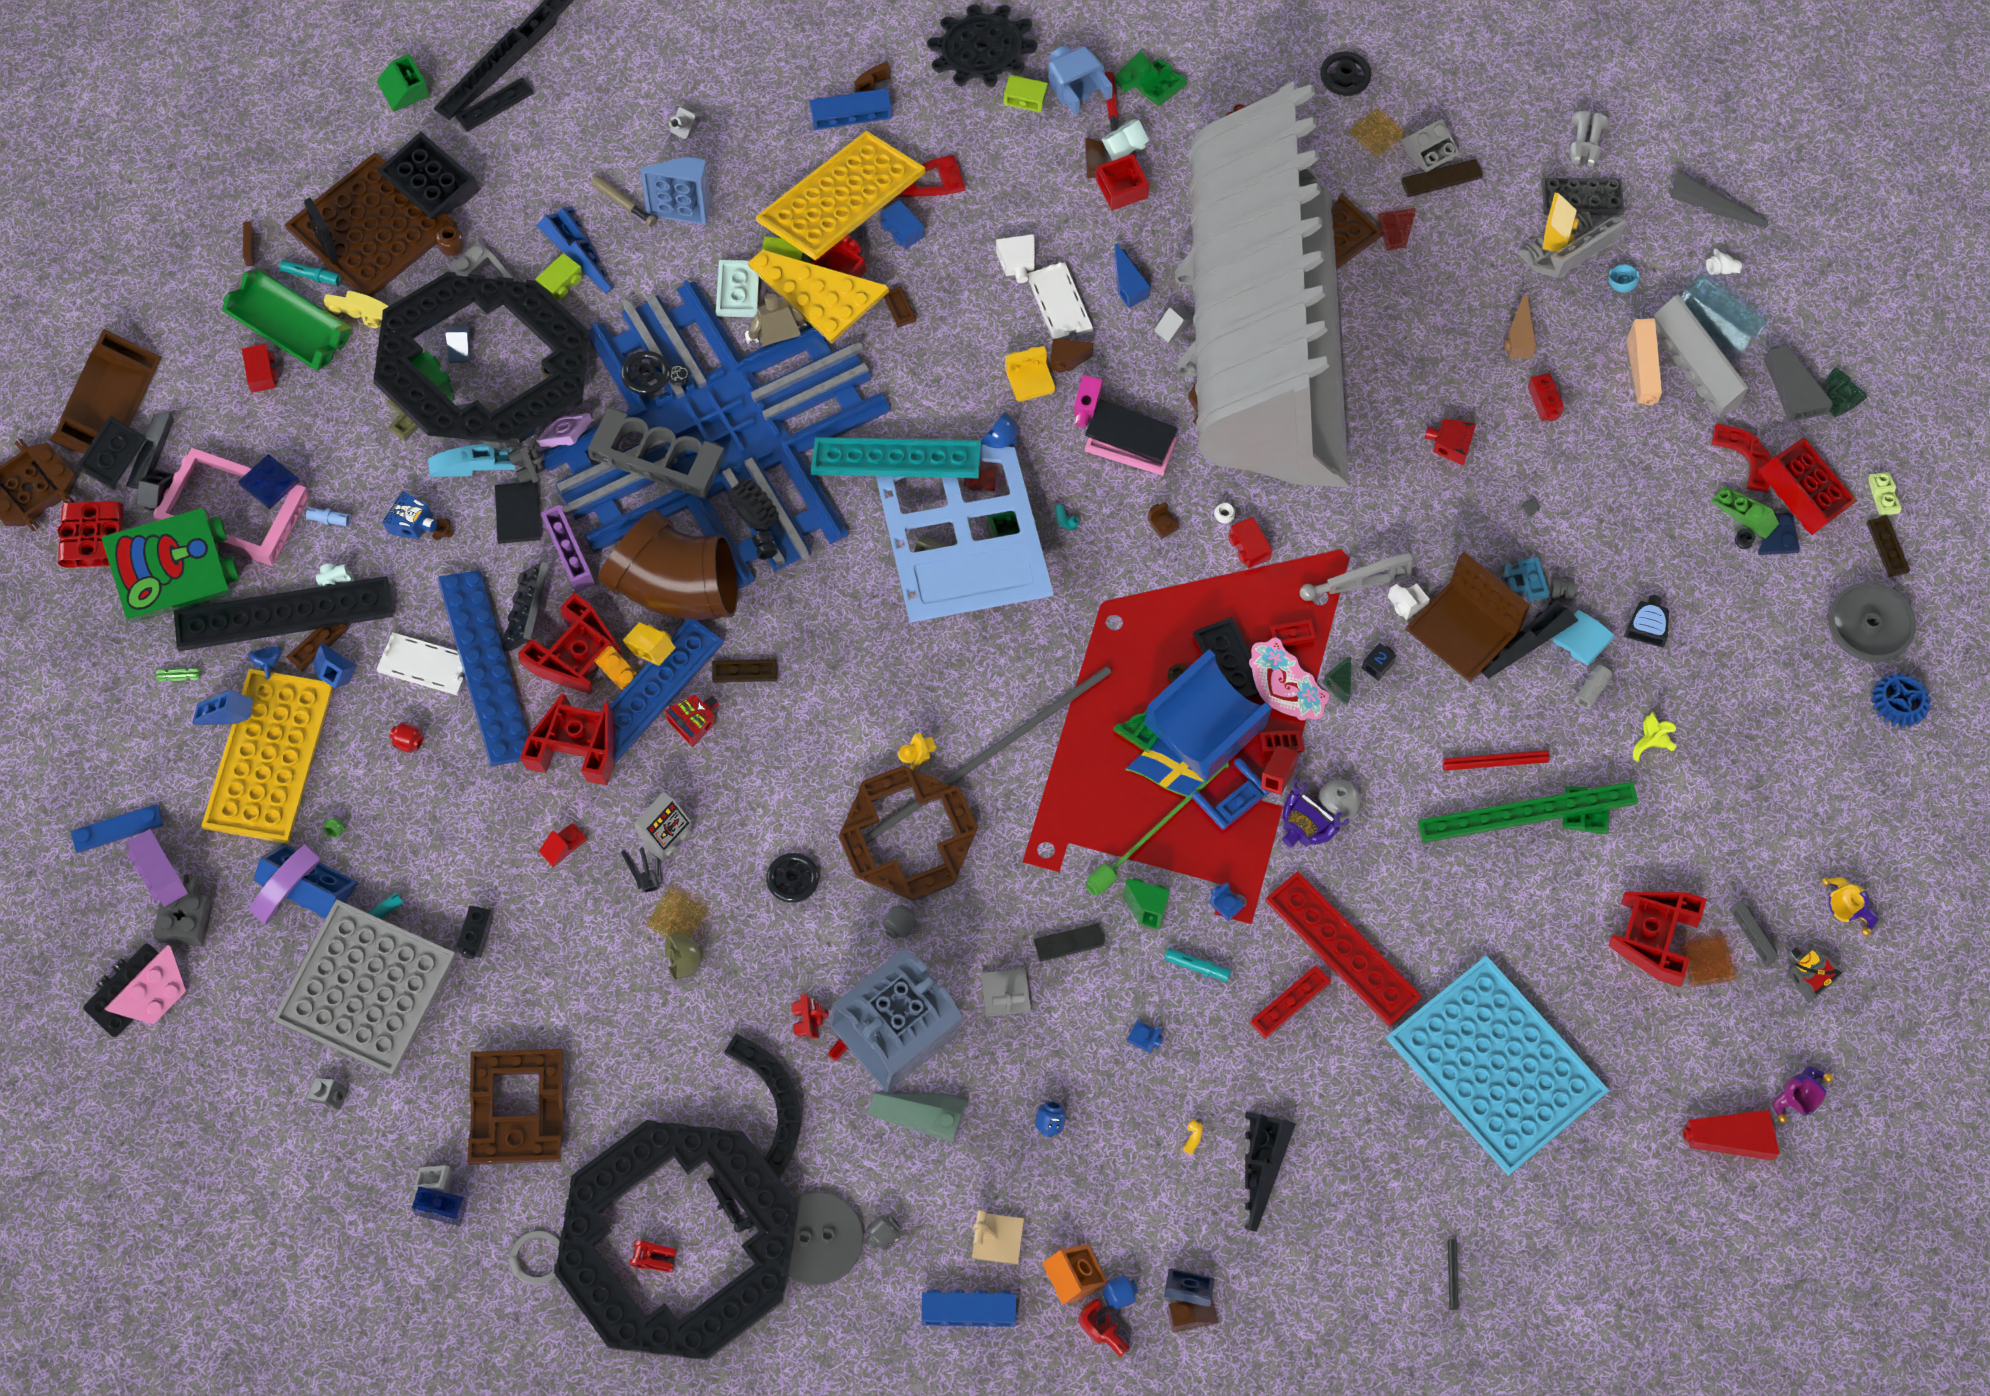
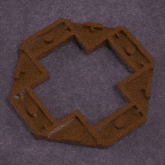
(889, 874)

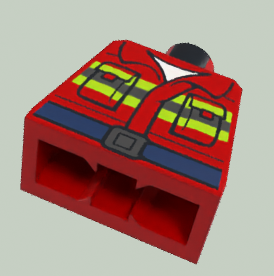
(692, 717)

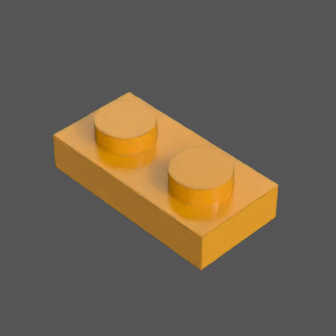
(615, 667)

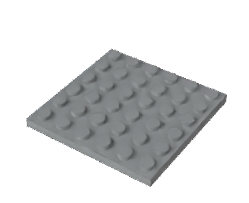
(364, 987)

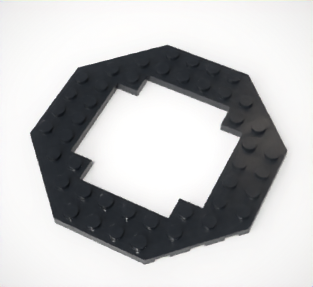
(432, 408)
(731, 1308)

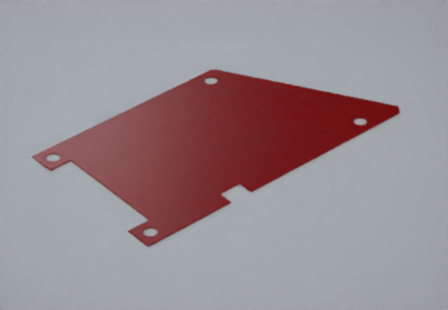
(1109, 809)

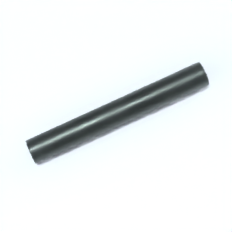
(1453, 1274)

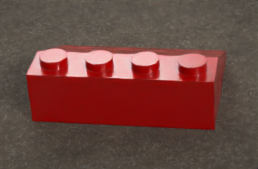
(1807, 485)

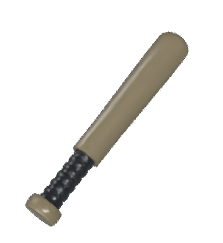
(611, 192)

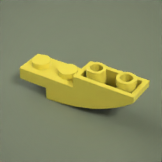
(357, 306)

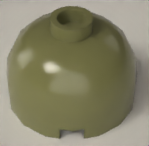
(683, 955)

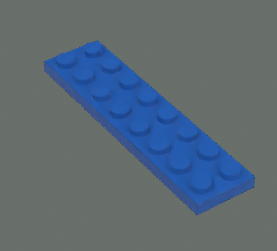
(659, 685)

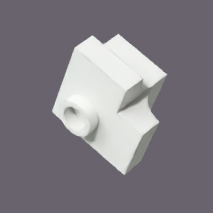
(1408, 601)

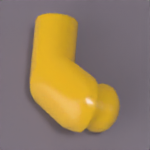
(1195, 1138)

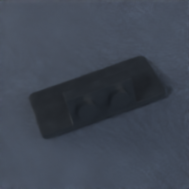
(110, 986)

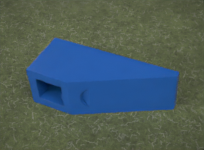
(1130, 283)

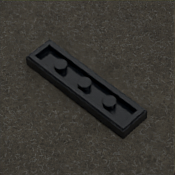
(494, 104)

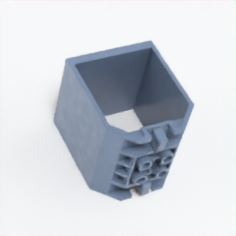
(896, 1019)

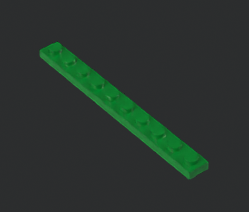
(1527, 812)

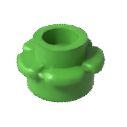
(333, 827)

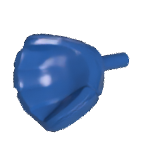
(265, 658)

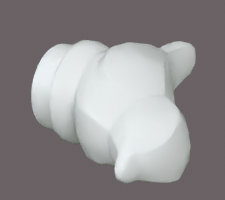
(1722, 264)

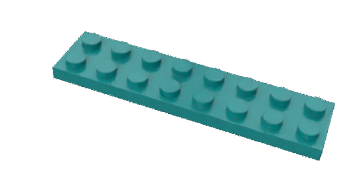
(896, 457)

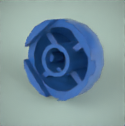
(1002, 433)

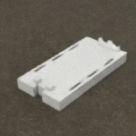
(1059, 301)
(424, 662)

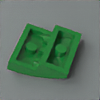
(1164, 86)
(1592, 822)

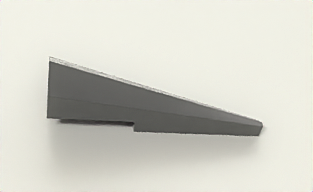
(1695, 192)

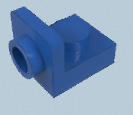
(1225, 902)
(1145, 1037)

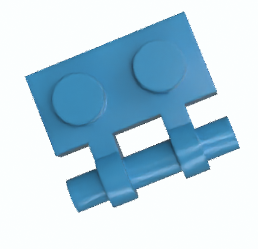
(1531, 576)

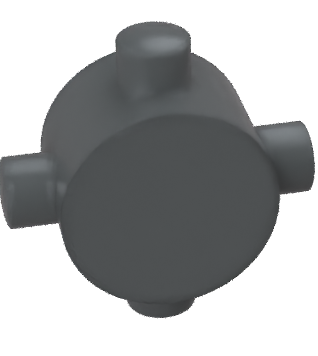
(1530, 507)

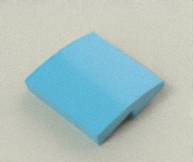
(1584, 638)

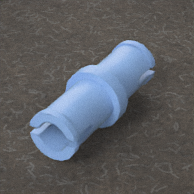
(328, 516)

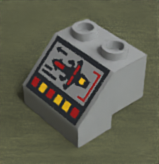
(663, 827)

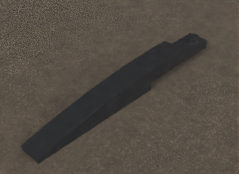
(502, 57)

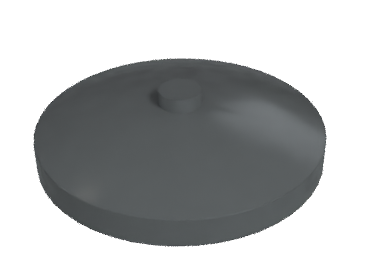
(1872, 622)

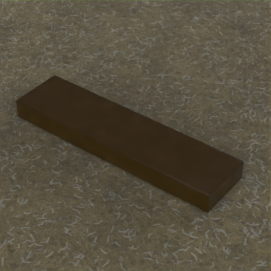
(1441, 178)

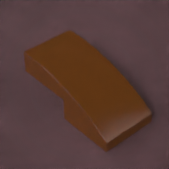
(875, 74)

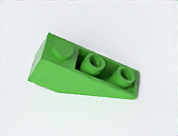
(1747, 511)

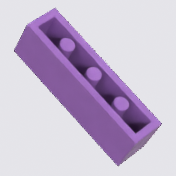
(567, 548)
(156, 867)

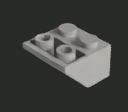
(1430, 146)

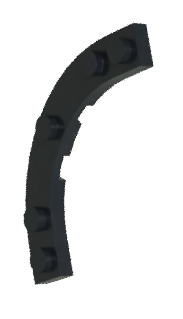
(784, 1096)

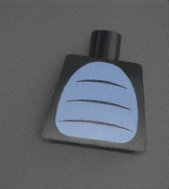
(1649, 623)

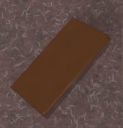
(1094, 156)

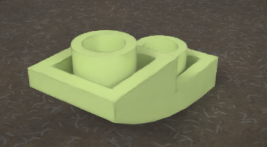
(1884, 493)

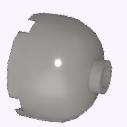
(1338, 797)

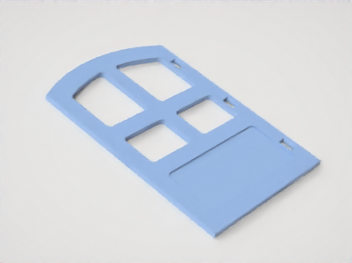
(971, 572)

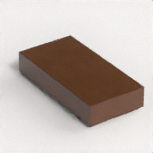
(248, 243)
(899, 307)

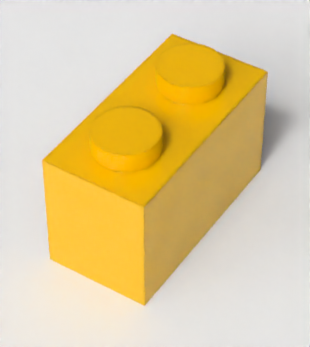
(649, 643)

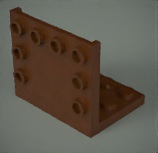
(1470, 619)

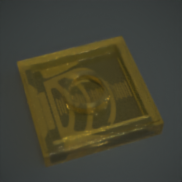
(1377, 133)
(676, 915)

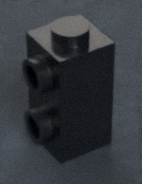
(475, 932)

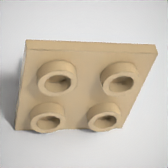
(997, 1238)

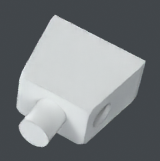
(1016, 256)

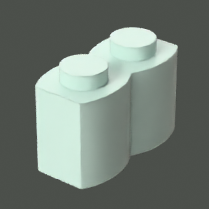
(1125, 140)

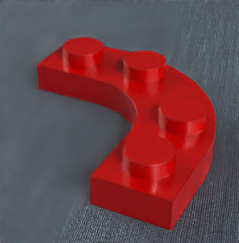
(1749, 447)

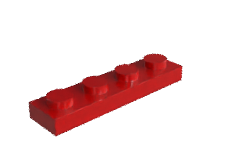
(1290, 1002)

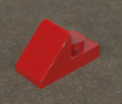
(562, 844)

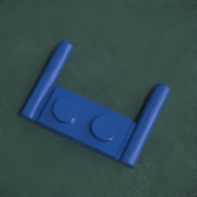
(1236, 803)

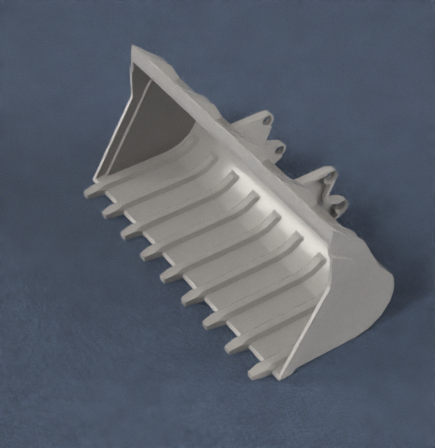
(1265, 298)

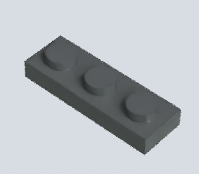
(1754, 933)

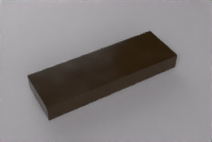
(1888, 546)
(744, 670)

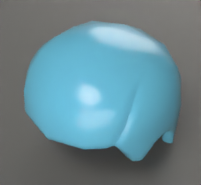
(1626, 276)

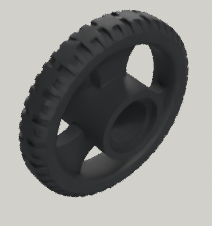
(1345, 74)

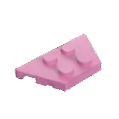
(151, 990)

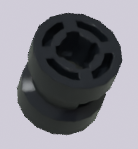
(765, 547)

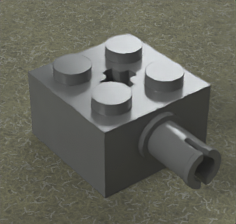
(193, 913)

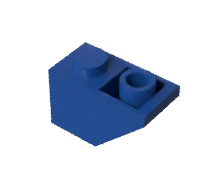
(333, 667)

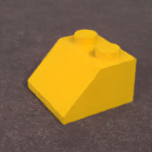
(1560, 224)

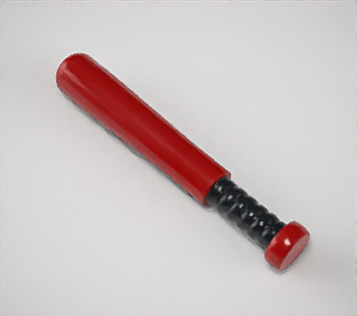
(1112, 103)

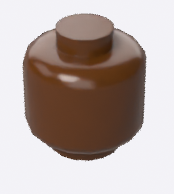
(450, 240)

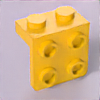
(1029, 374)

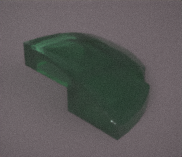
(1842, 392)

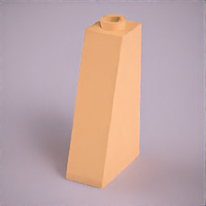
(1645, 361)

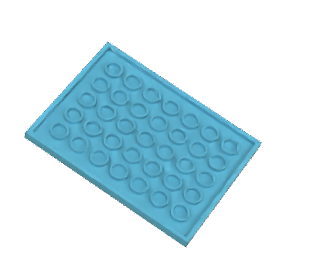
(1497, 1065)

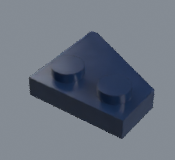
(1783, 538)

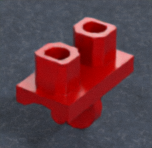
(812, 1017)

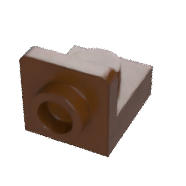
(1162, 520)

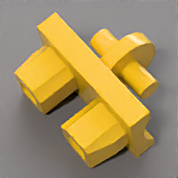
(917, 751)

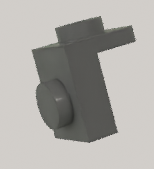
(327, 1092)

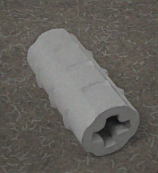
(1593, 687)

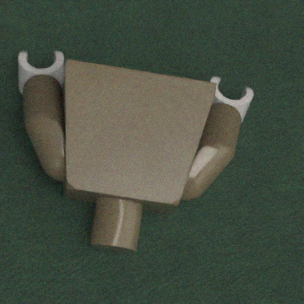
(775, 322)

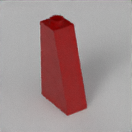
(1734, 1134)

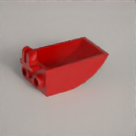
(843, 258)

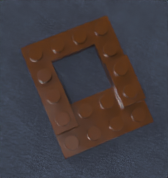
(516, 1137)

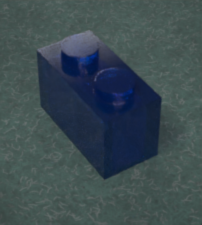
(439, 1206)

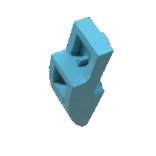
(466, 459)

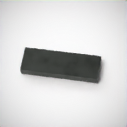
(1068, 942)

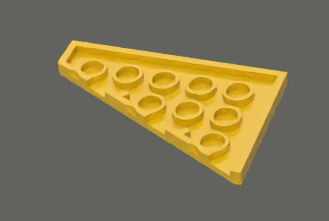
(824, 296)

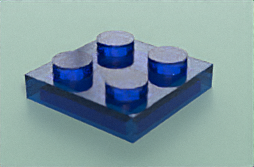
(268, 481)

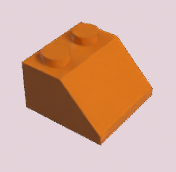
(1074, 1273)

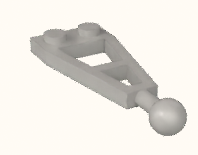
(474, 259)
(1398, 567)

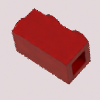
(1546, 397)
(1279, 770)

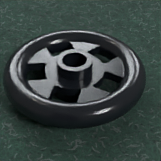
(636, 360)
(791, 895)

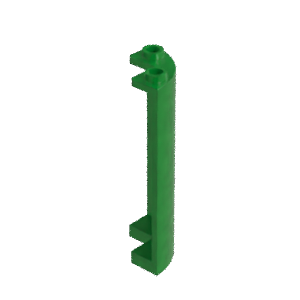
(286, 319)

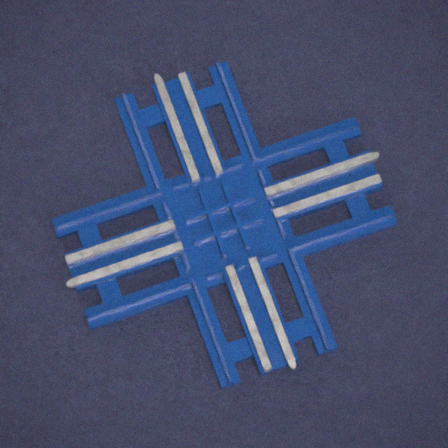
(721, 409)

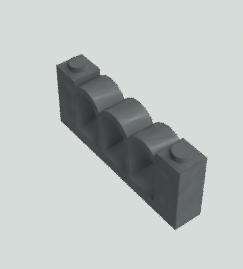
(617, 424)

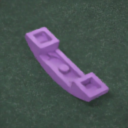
(283, 882)

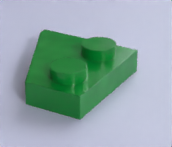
(1135, 72)
(1137, 732)

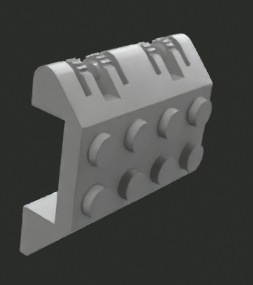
(1586, 244)

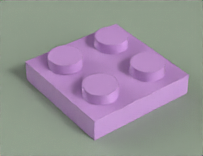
(564, 430)

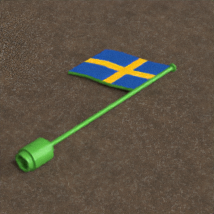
(1169, 772)

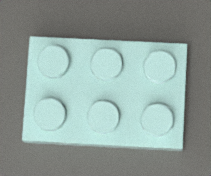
(736, 289)

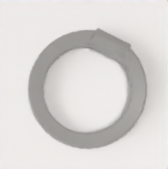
(514, 1262)

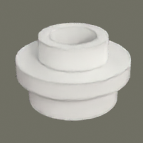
(1224, 507)

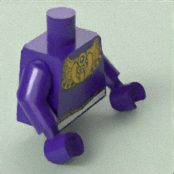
(1307, 820)

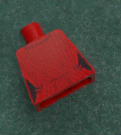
(1452, 439)

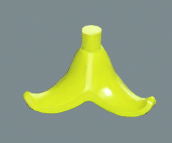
(1655, 736)

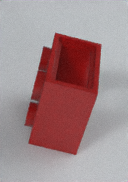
(1122, 182)

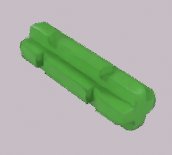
(178, 674)

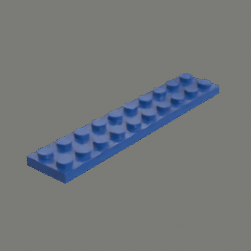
(484, 666)

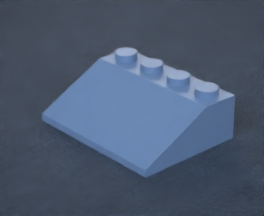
(677, 190)

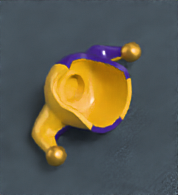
(1850, 903)

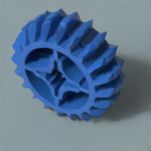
(1898, 706)

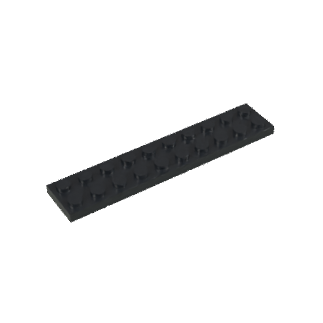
(282, 613)

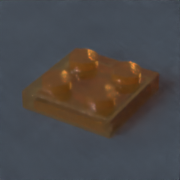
(1708, 962)

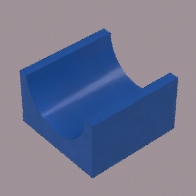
(1205, 717)

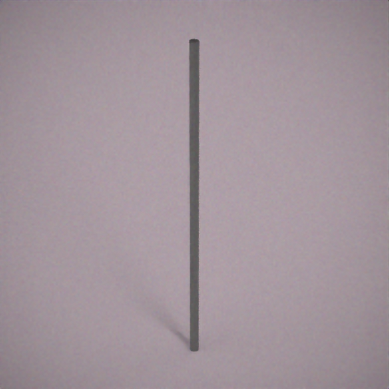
(993, 750)

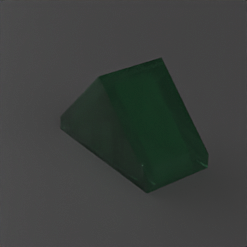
(1339, 680)

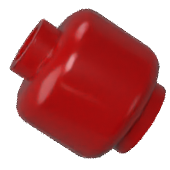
(406, 737)

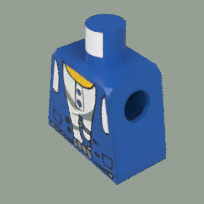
(409, 517)

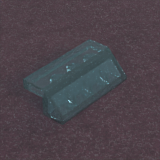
(1722, 314)

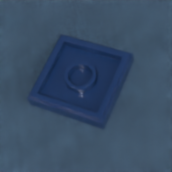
(1189, 1287)

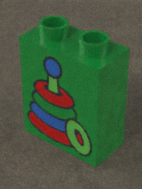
(170, 564)

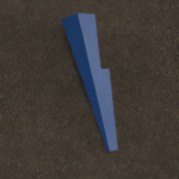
(569, 238)

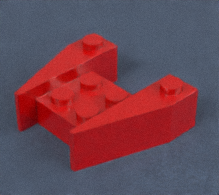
(574, 653)
(574, 733)
(1652, 930)

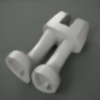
(1580, 147)

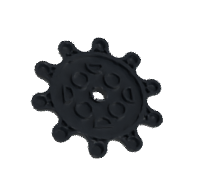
(978, 29)

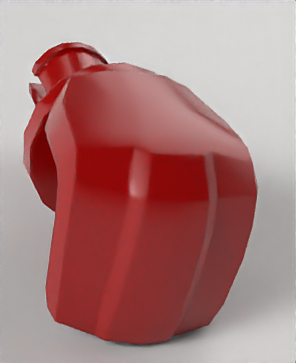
(1103, 1332)

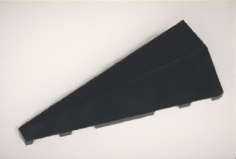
(1541, 629)
(1268, 1146)

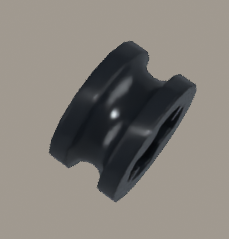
(1744, 532)

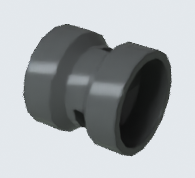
(1562, 589)

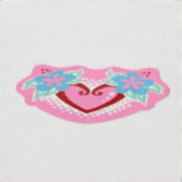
(1285, 683)

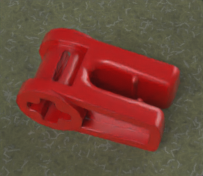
(650, 1250)

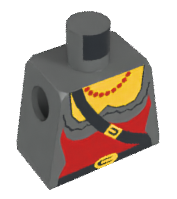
(1812, 972)

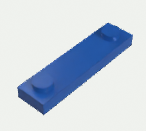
(116, 828)

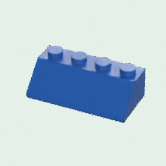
(314, 891)

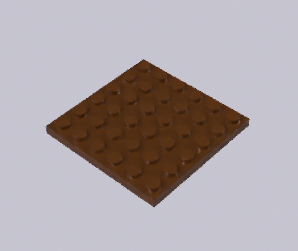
(371, 228)

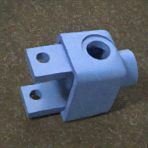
(1077, 75)

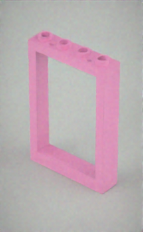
(280, 529)

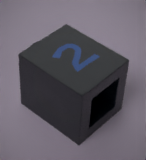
(1379, 661)

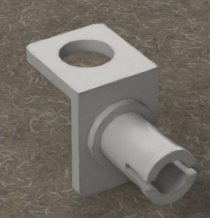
(683, 121)

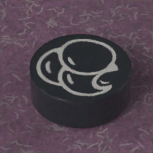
(679, 375)

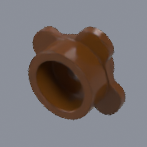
(447, 532)

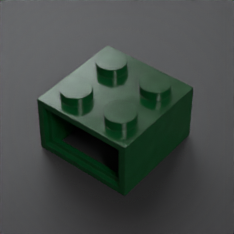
(1002, 524)

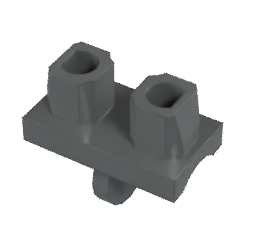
(521, 455)

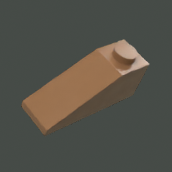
(1521, 339)

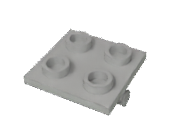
(1005, 992)

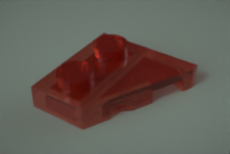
(1396, 227)

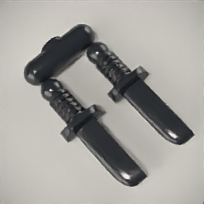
(725, 1203)

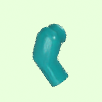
(1067, 522)

